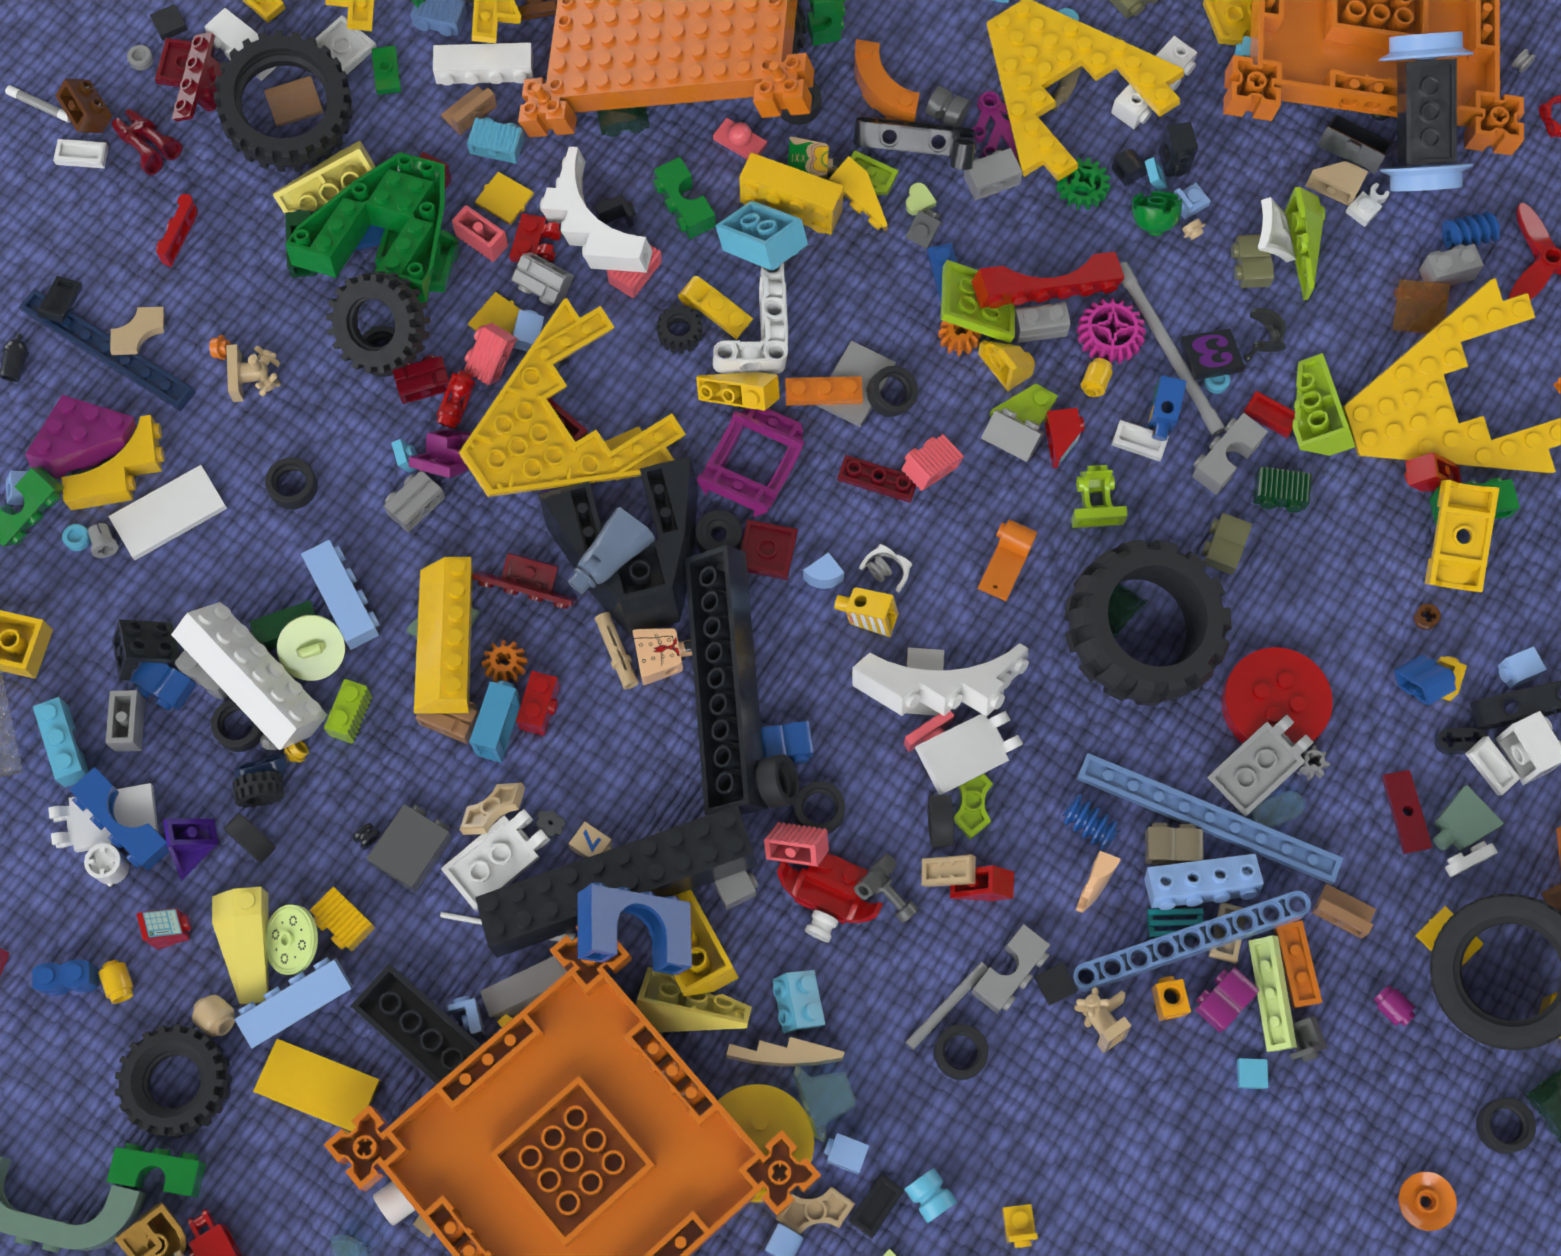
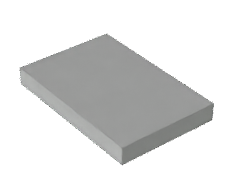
(858, 362)

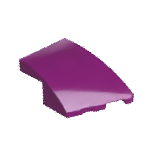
(442, 453)

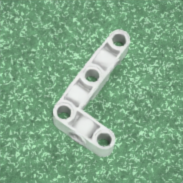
(774, 333)

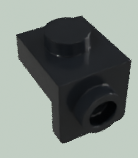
(614, 208)

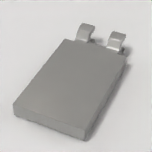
(1259, 765)

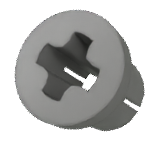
(102, 543)

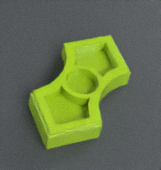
(972, 814)

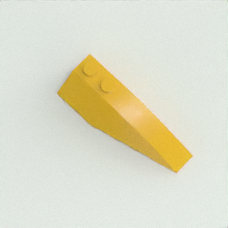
(710, 964)

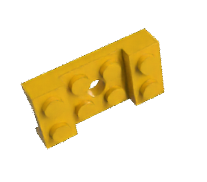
(1455, 563)

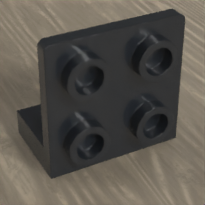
(142, 642)

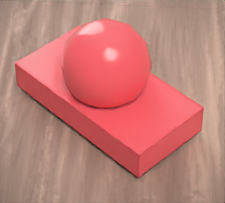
(739, 138)
(928, 730)

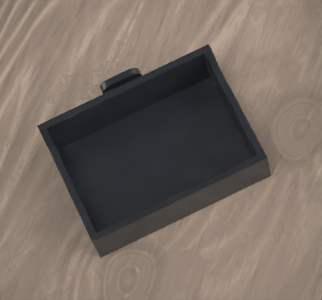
(1355, 144)

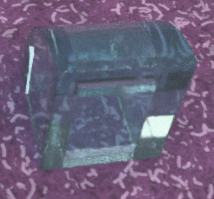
(348, 1246)

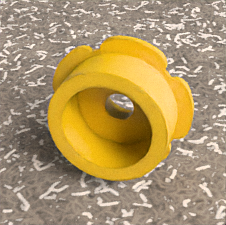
(297, 752)

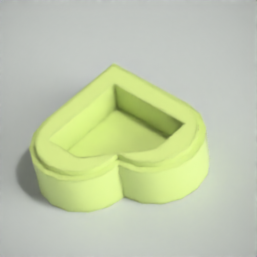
(919, 199)

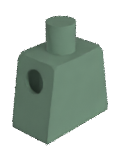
(1464, 821)

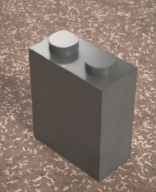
(410, 847)

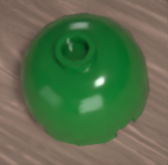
(1156, 212)

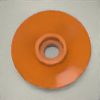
(1439, 1194)

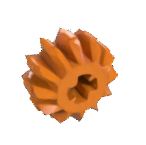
(964, 342)
(509, 654)

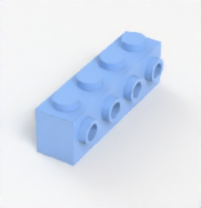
(340, 594)
(1203, 881)
(294, 1002)

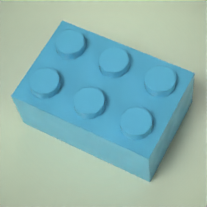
(762, 235)

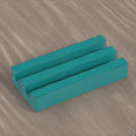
(1171, 912)

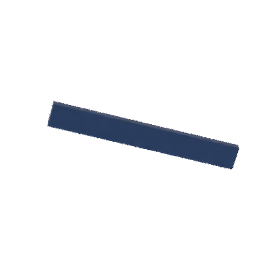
(97, 344)

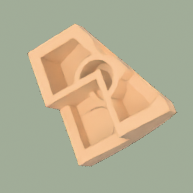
(1100, 874)

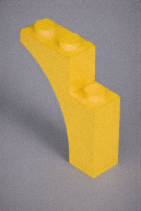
(115, 479)

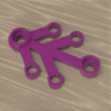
(1001, 127)

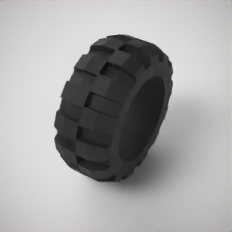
(1190, 587)

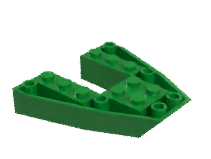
(396, 195)

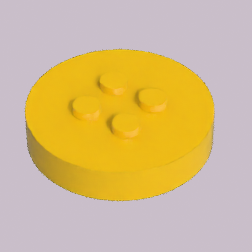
(765, 1112)

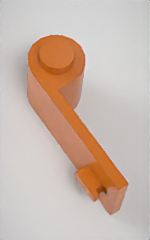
(1007, 559)

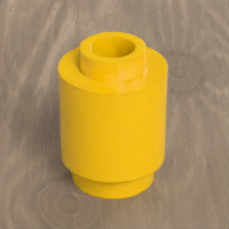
(1097, 377)
(116, 981)

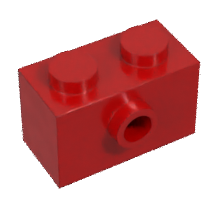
(538, 703)

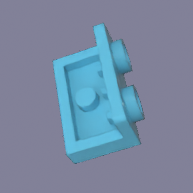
(798, 1001)

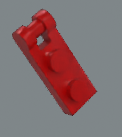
(177, 230)

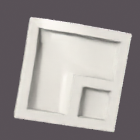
(1275, 232)

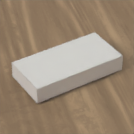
(81, 153)
(1138, 440)
(1492, 765)

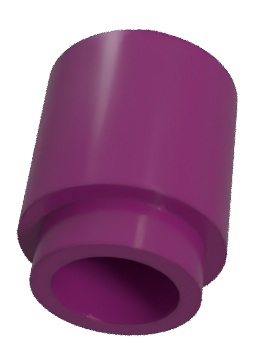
(1395, 1006)

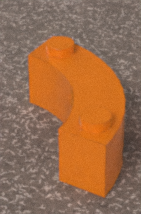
(878, 88)

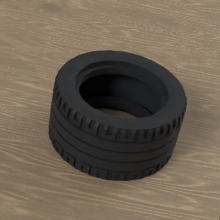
(1448, 980)

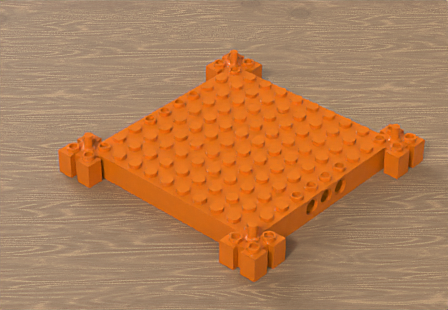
(665, 55)
(1331, 55)
(572, 1137)

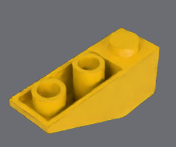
(860, 192)
(741, 389)

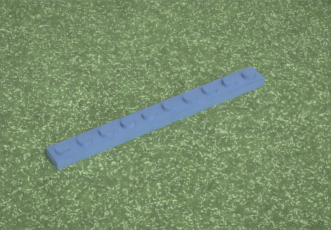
(1210, 819)

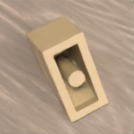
(1338, 181)

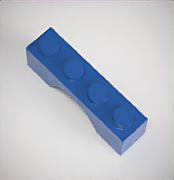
(98, 796)

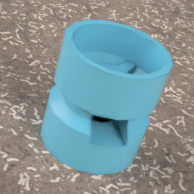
(930, 1195)

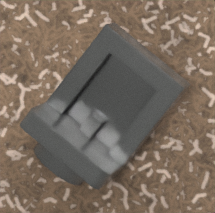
(925, 227)
(1308, 1039)

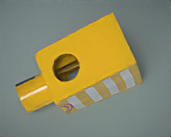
(869, 610)

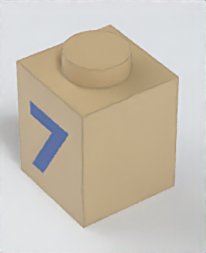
(589, 841)

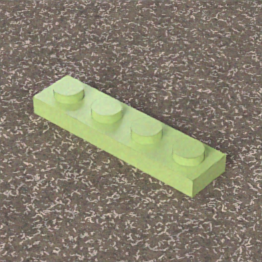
(1273, 994)

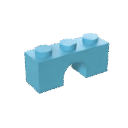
(56, 731)

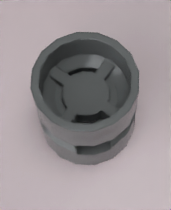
(946, 106)

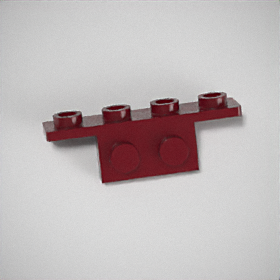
(198, 79)
(527, 577)

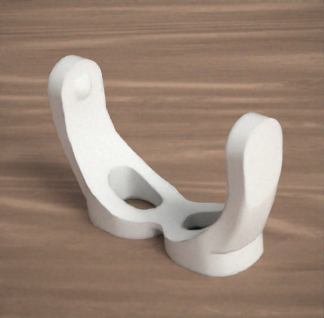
(883, 551)

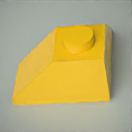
(1007, 362)

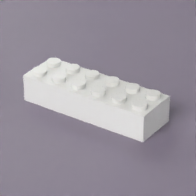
(249, 675)

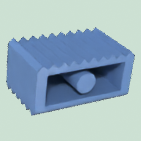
(440, 15)

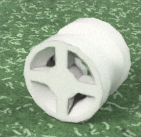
(821, 926)

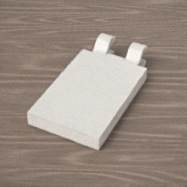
(966, 751)
(132, 808)
(495, 858)

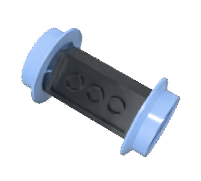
(1426, 111)

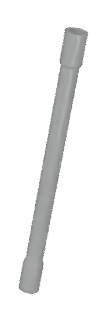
(1207, 413)

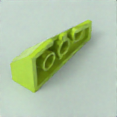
(1305, 224)
(1318, 411)

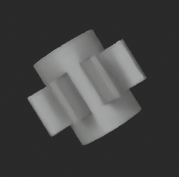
(1318, 758)

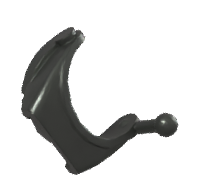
(1276, 328)

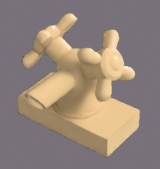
(251, 371)
(1099, 1014)

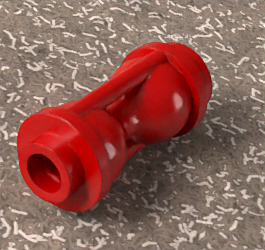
(450, 410)

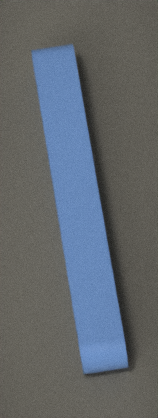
(1205, 940)

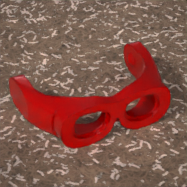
(1545, 114)

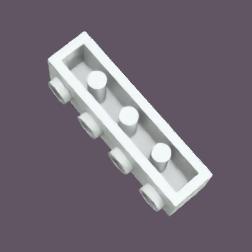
(482, 63)
(1131, 106)

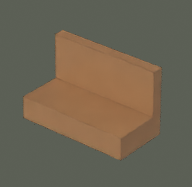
(293, 101)
(471, 106)
(1344, 911)

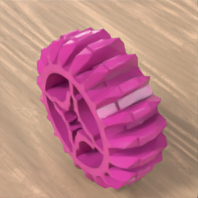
(1129, 328)

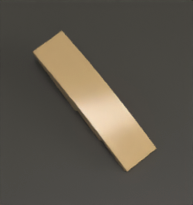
(797, 1053)

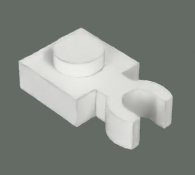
(1366, 206)

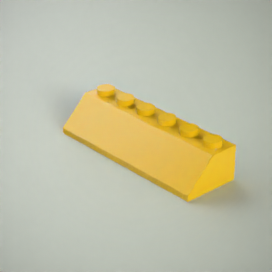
(444, 637)

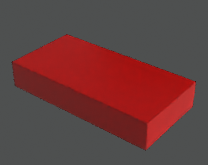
(1270, 414)

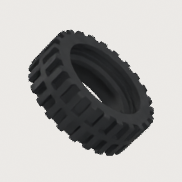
(276, 52)

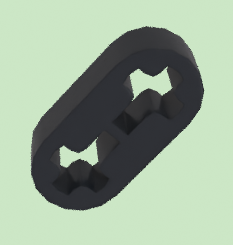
(1459, 734)

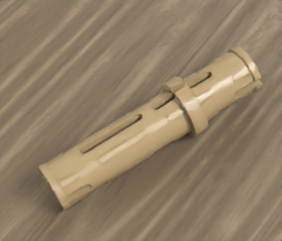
(620, 660)

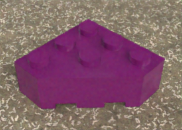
(79, 437)

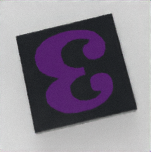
(1212, 354)

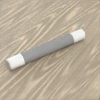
(37, 103)

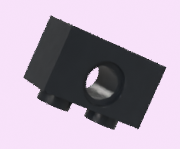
(1178, 149)

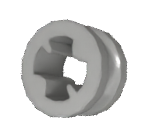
(1523, 60)
(879, 569)

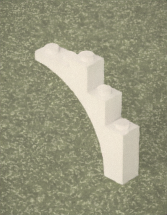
(601, 244)
(941, 690)

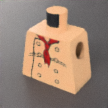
(659, 653)

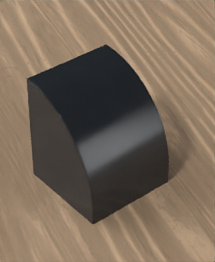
(1128, 166)

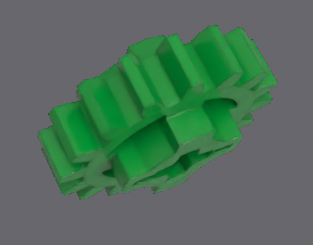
(1083, 185)

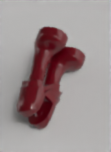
(144, 130)

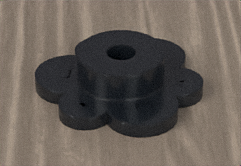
(550, 823)

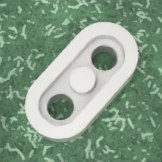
(1479, 854)

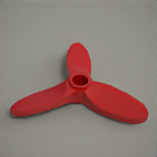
(1542, 247)

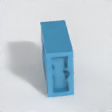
(495, 721)

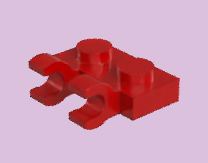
(530, 235)

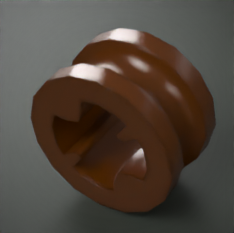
(1432, 611)

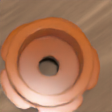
(218, 347)

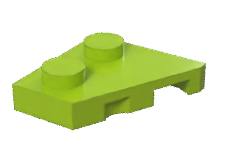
(880, 174)
(1030, 404)

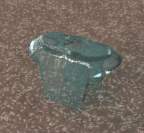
(823, 1098)

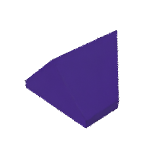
(189, 842)

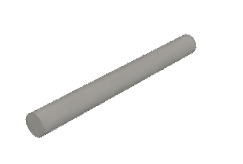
(947, 1005)

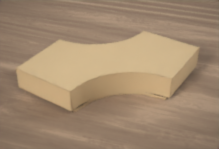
(129, 338)
(502, 800)
(828, 1208)

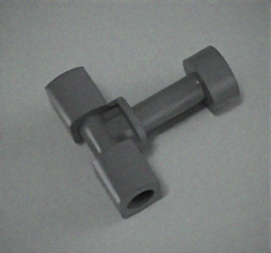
(879, 881)

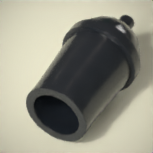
(13, 359)

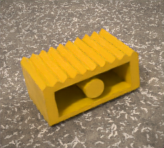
(342, 919)

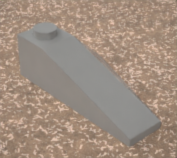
(521, 989)

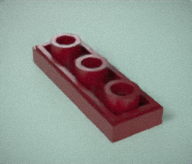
(862, 474)
(1411, 828)

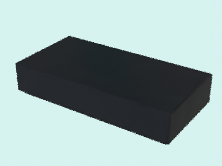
(59, 299)
(876, 1206)

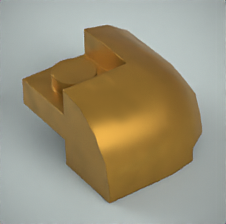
(153, 1234)

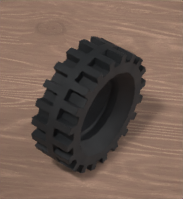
(406, 312)
(144, 1058)

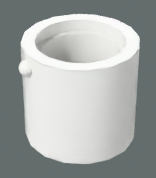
(106, 864)
(393, 1203)

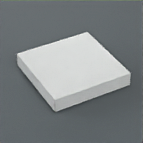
(346, 44)

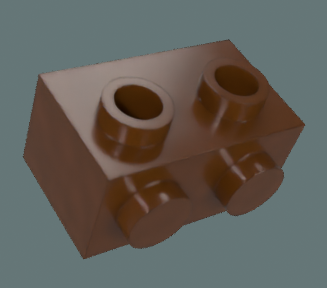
(83, 105)

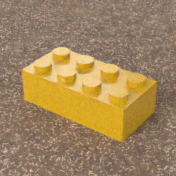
(792, 192)
(22, 643)

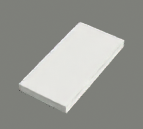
(167, 512)

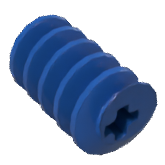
(1471, 229)
(1091, 823)

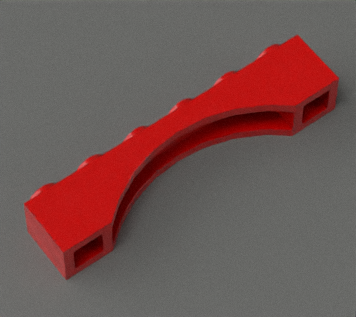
(1003, 286)

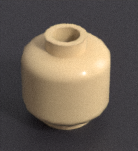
(213, 1016)

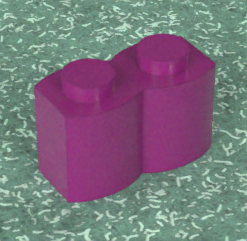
(1226, 999)

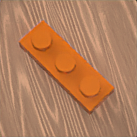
(824, 390)
(1298, 965)

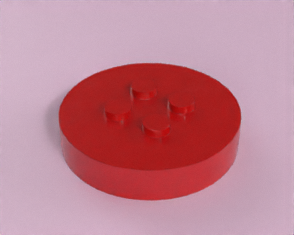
(1275, 685)

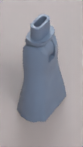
(614, 546)

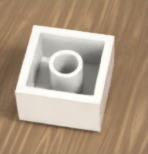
(1531, 747)

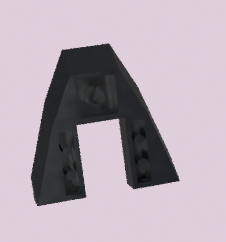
(653, 584)

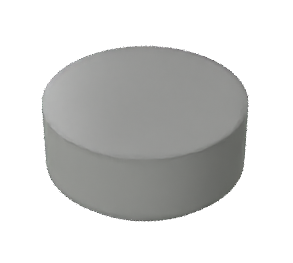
(140, 57)

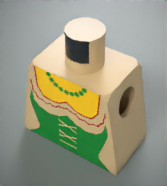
(811, 157)

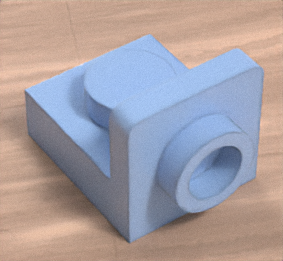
(1193, 200)
(472, 1020)

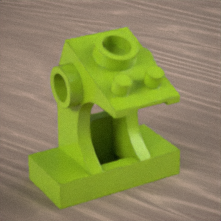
(1097, 480)

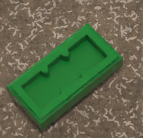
(386, 70)

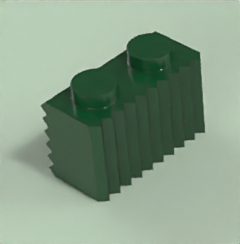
(1282, 489)

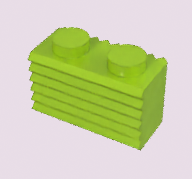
(348, 711)

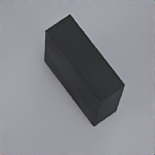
(168, 22)
(1055, 984)

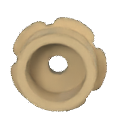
(1193, 229)

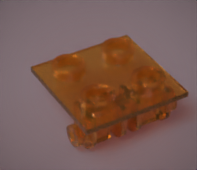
(1419, 305)

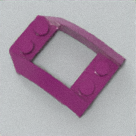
(737, 487)

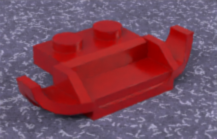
(829, 889)

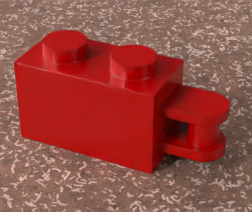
(215, 1241)

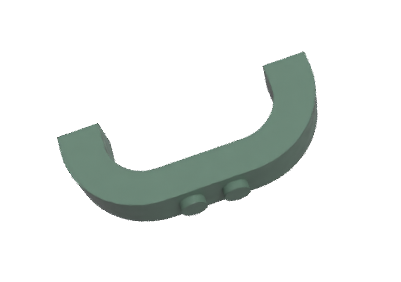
(119, 1213)

